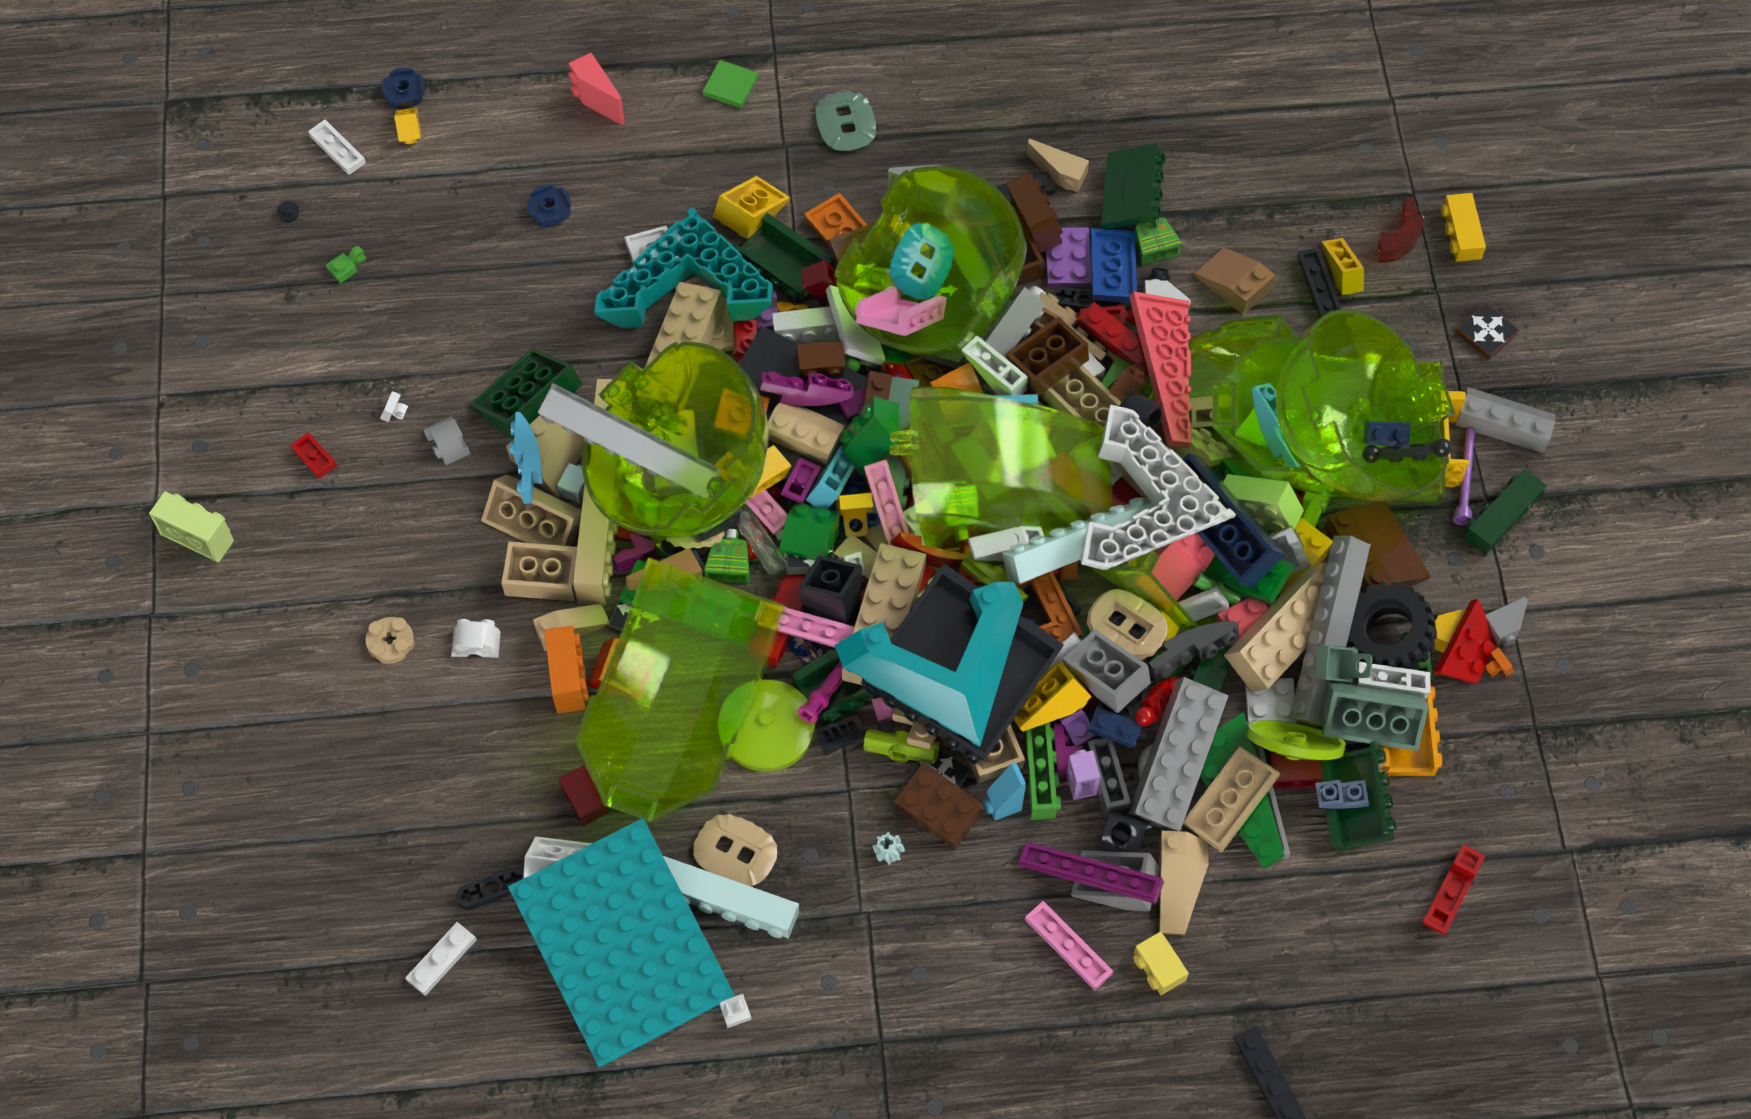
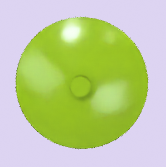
(774, 730)
(1295, 740)

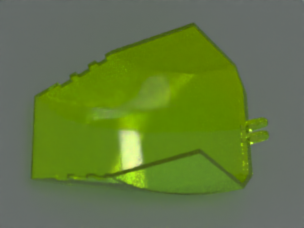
(999, 465)

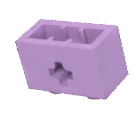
(1083, 774)

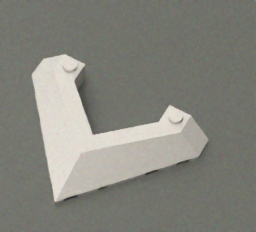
(1179, 497)

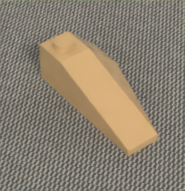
(1183, 868)

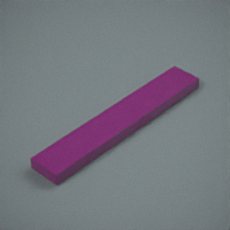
(1091, 872)

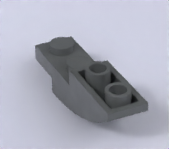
(1199, 642)

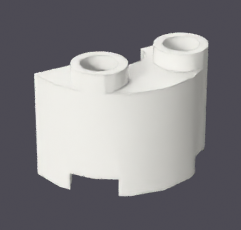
(475, 638)

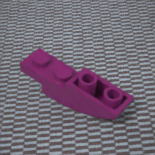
(813, 392)

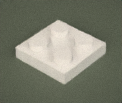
(1272, 702)

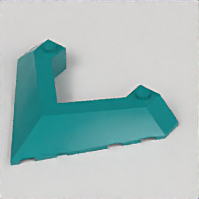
(685, 250)
(954, 699)

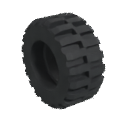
(1394, 600)

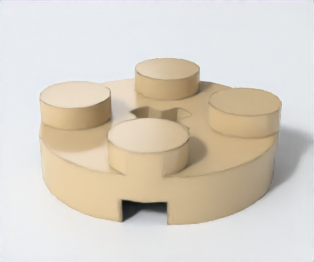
(386, 627)

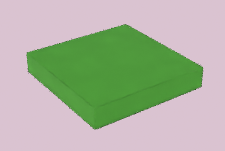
(730, 84)

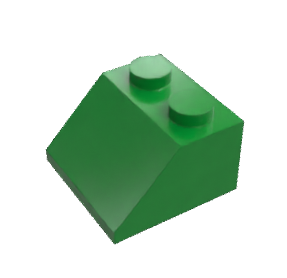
(809, 531)

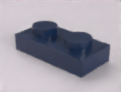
(1386, 433)
(1115, 727)

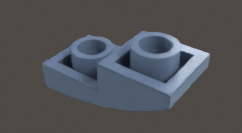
(1342, 795)

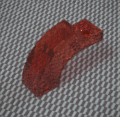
(1402, 241)

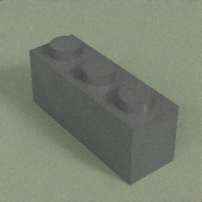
(1112, 788)

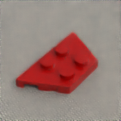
(1468, 647)

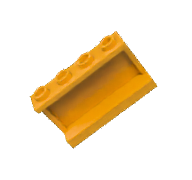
(1421, 762)

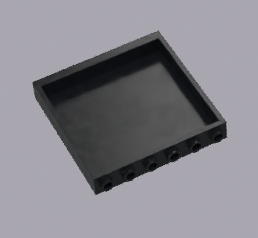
(940, 631)

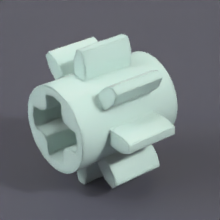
(888, 848)

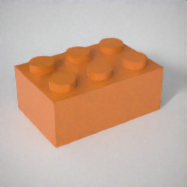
(566, 669)

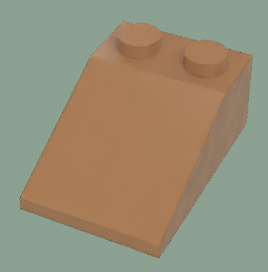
(1236, 279)

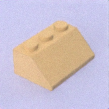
(804, 431)

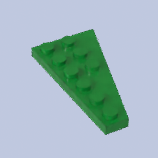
(1260, 828)

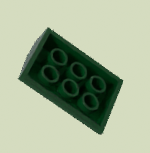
(524, 389)

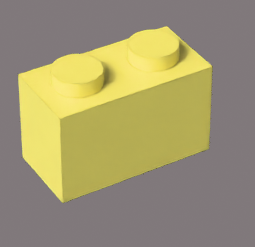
(1160, 963)

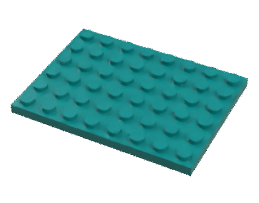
(621, 942)

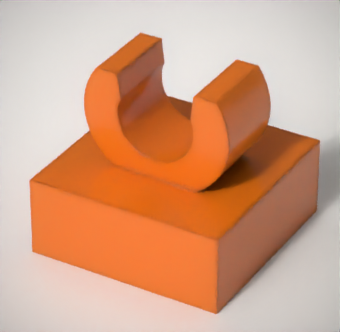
(1499, 663)

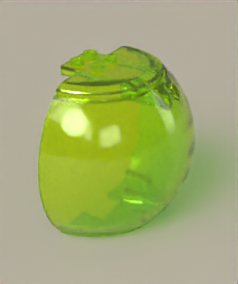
(985, 263)
(1350, 373)
(700, 405)

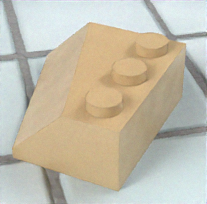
(556, 451)

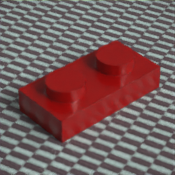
(313, 455)

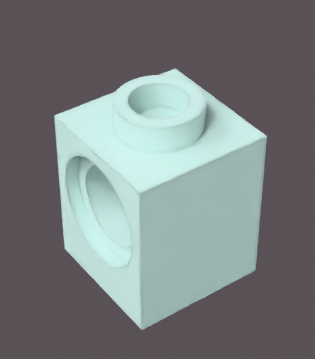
(572, 484)

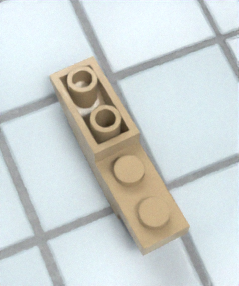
(1068, 317)

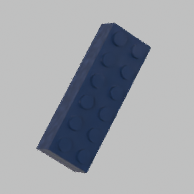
(1240, 540)

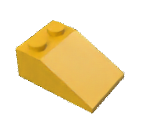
(747, 204)
(1316, 547)
(1054, 697)

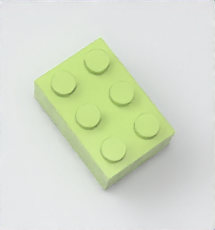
(1267, 500)
(192, 526)

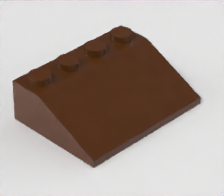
(1390, 552)

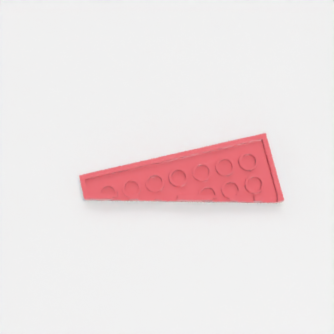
(1164, 340)

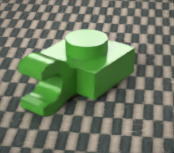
(343, 266)

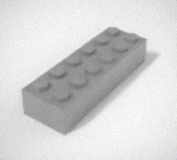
(1178, 755)

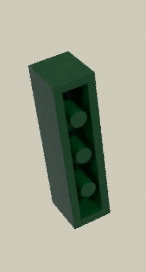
(1504, 512)
(1212, 671)

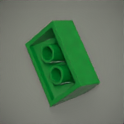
(868, 434)

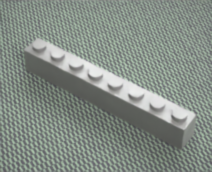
(627, 440)
(1330, 622)

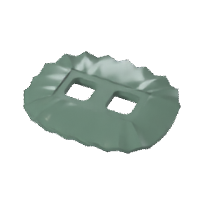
(830, 123)

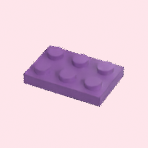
(1070, 262)

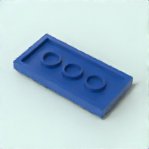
(1113, 265)

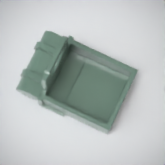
(1340, 664)

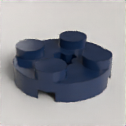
(407, 97)
(553, 215)

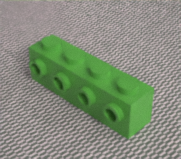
(1040, 772)

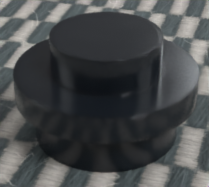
(288, 211)
(1160, 274)

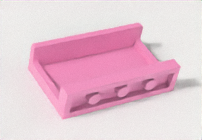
(893, 314)

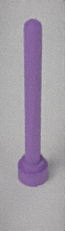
(1462, 514)

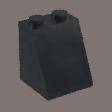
(832, 590)

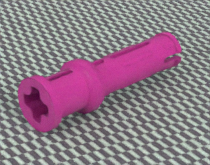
(820, 699)

